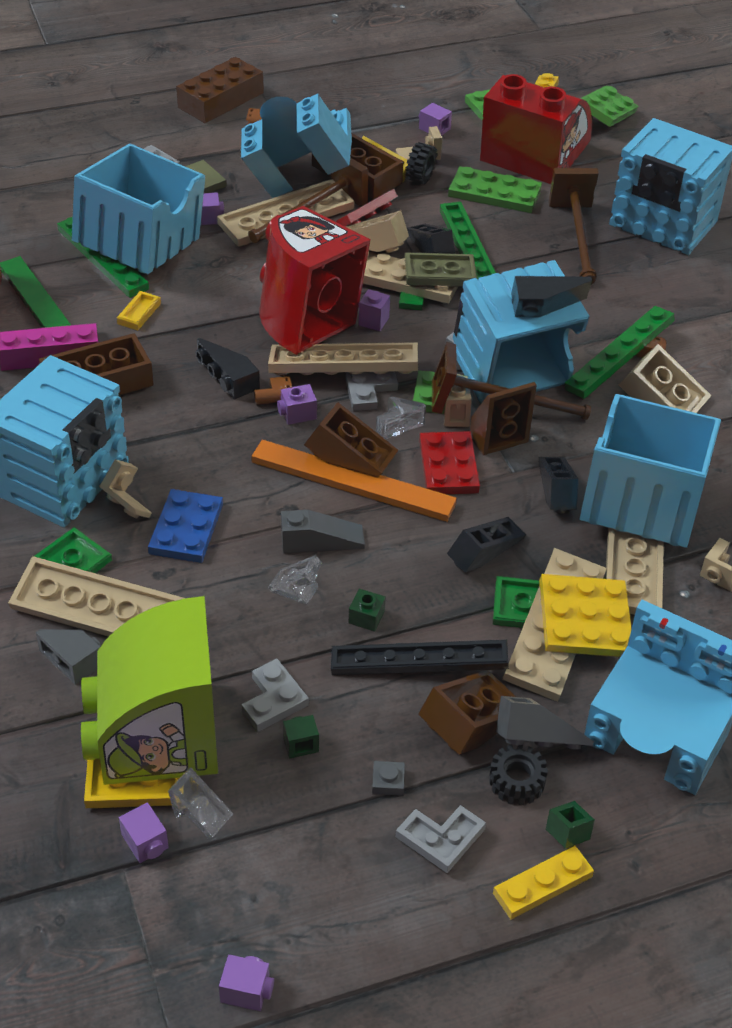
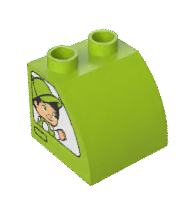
(152, 697)

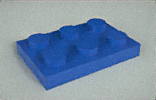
(185, 526)

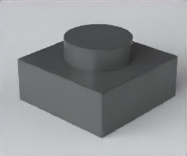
(388, 778)

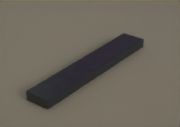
(419, 657)

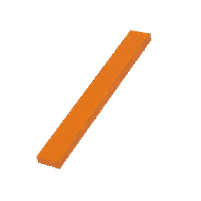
(377, 488)

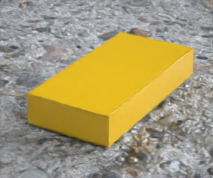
(138, 310)

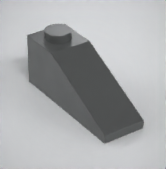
(318, 532)

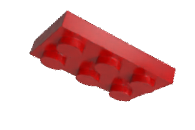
(449, 462)

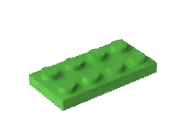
(495, 189)

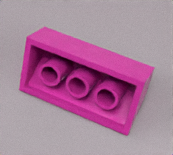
(24, 347)

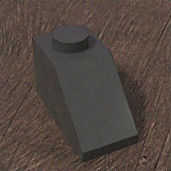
(70, 651)

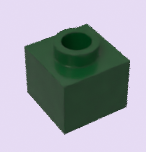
(366, 609)
(301, 736)
(570, 824)

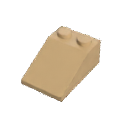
(384, 231)
(664, 382)

